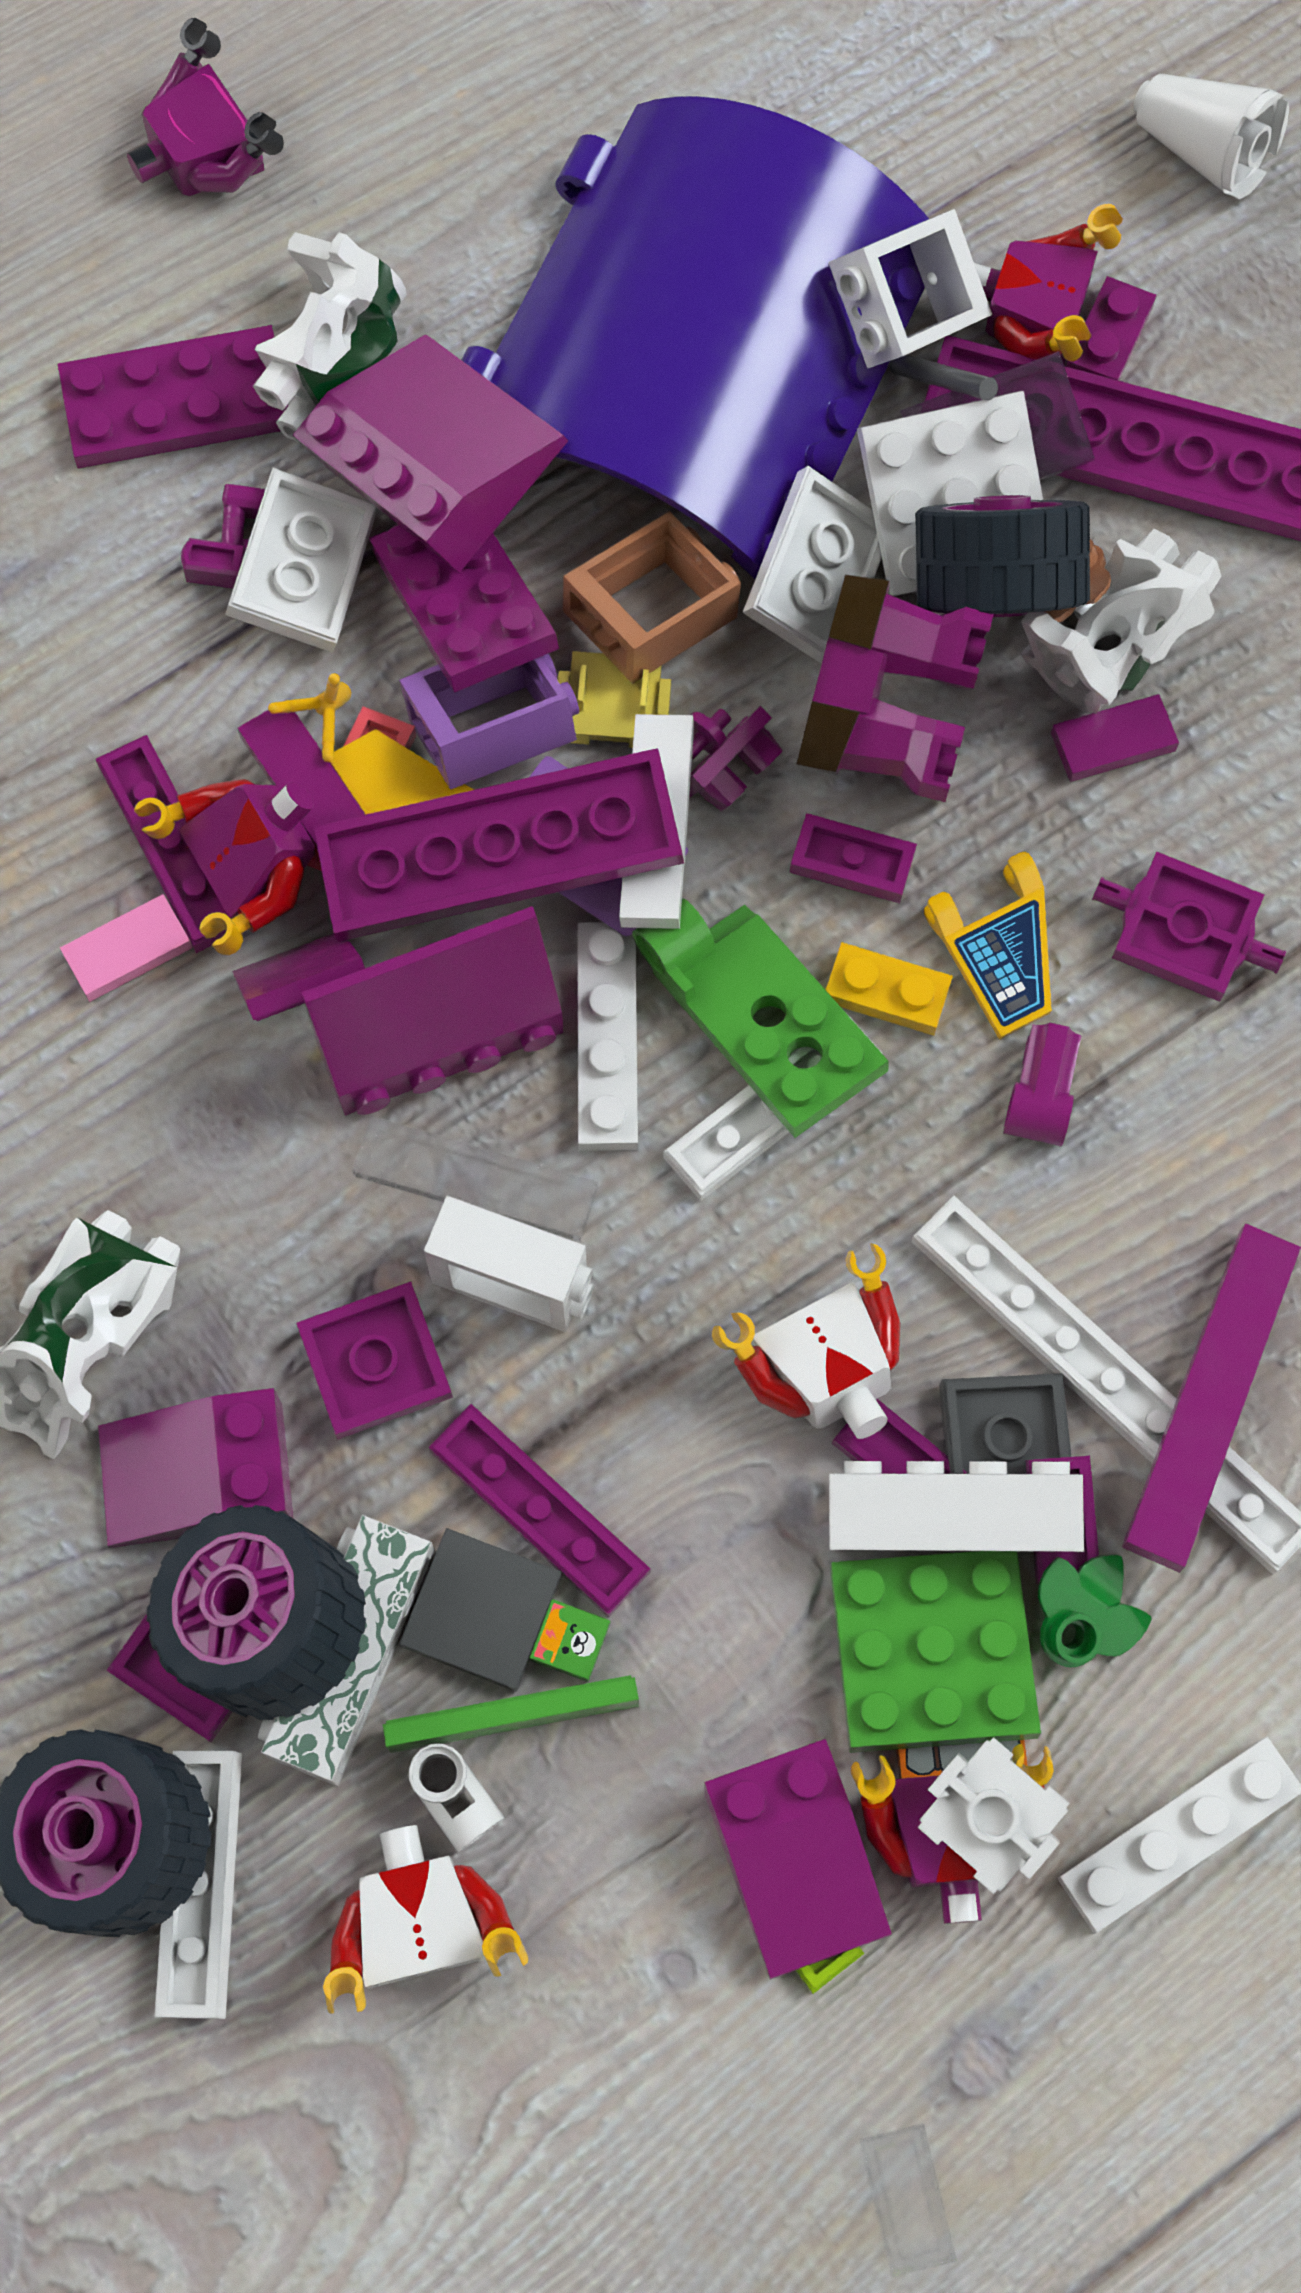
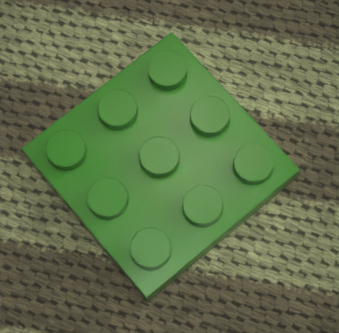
(934, 1650)

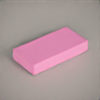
(126, 947)

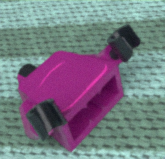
(198, 127)

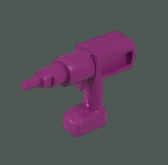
(220, 562)

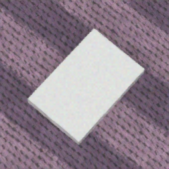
(811, 550)
(302, 560)

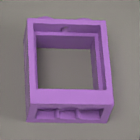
(498, 742)

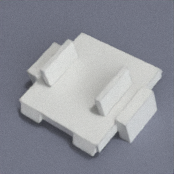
(993, 1815)

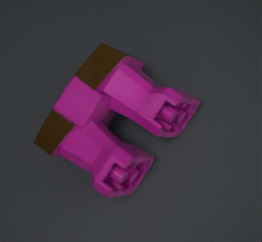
(890, 636)

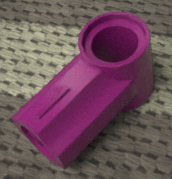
(1042, 1097)

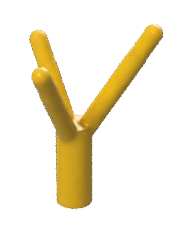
(325, 704)

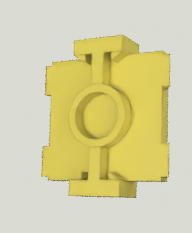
(610, 700)

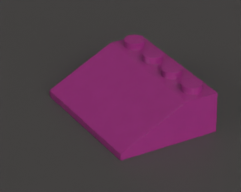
(431, 446)
(436, 1012)

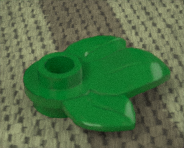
(1093, 1605)

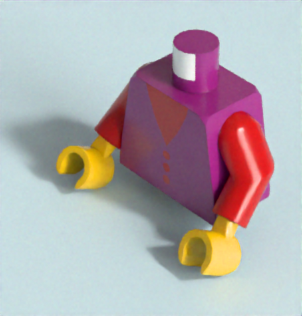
(1044, 287)
(246, 846)
(892, 1821)

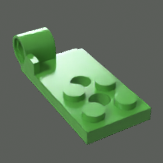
(732, 973)

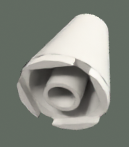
(1215, 127)

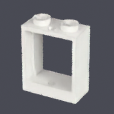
(946, 274)
(508, 1264)

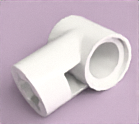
(471, 1822)

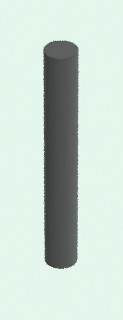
(945, 376)

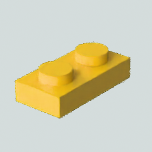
(888, 988)

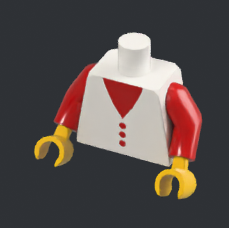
(827, 1356)
(416, 1922)

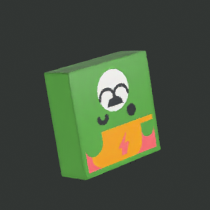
(570, 1640)

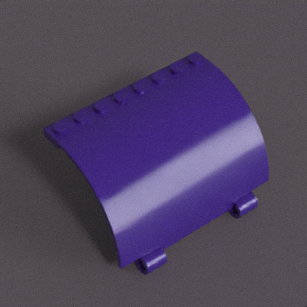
(697, 314)

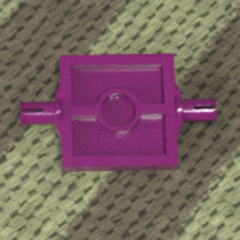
(1188, 926)

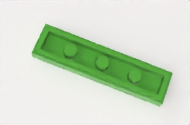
(511, 1714)

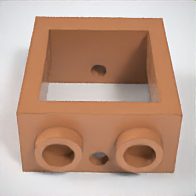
(616, 634)

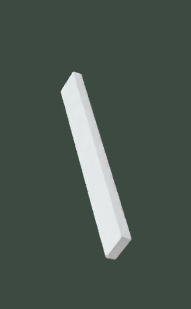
(1099, 1372)

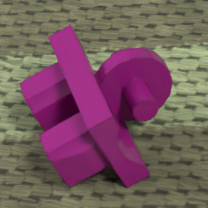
(747, 740)

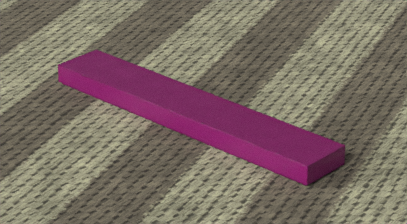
(1211, 1399)

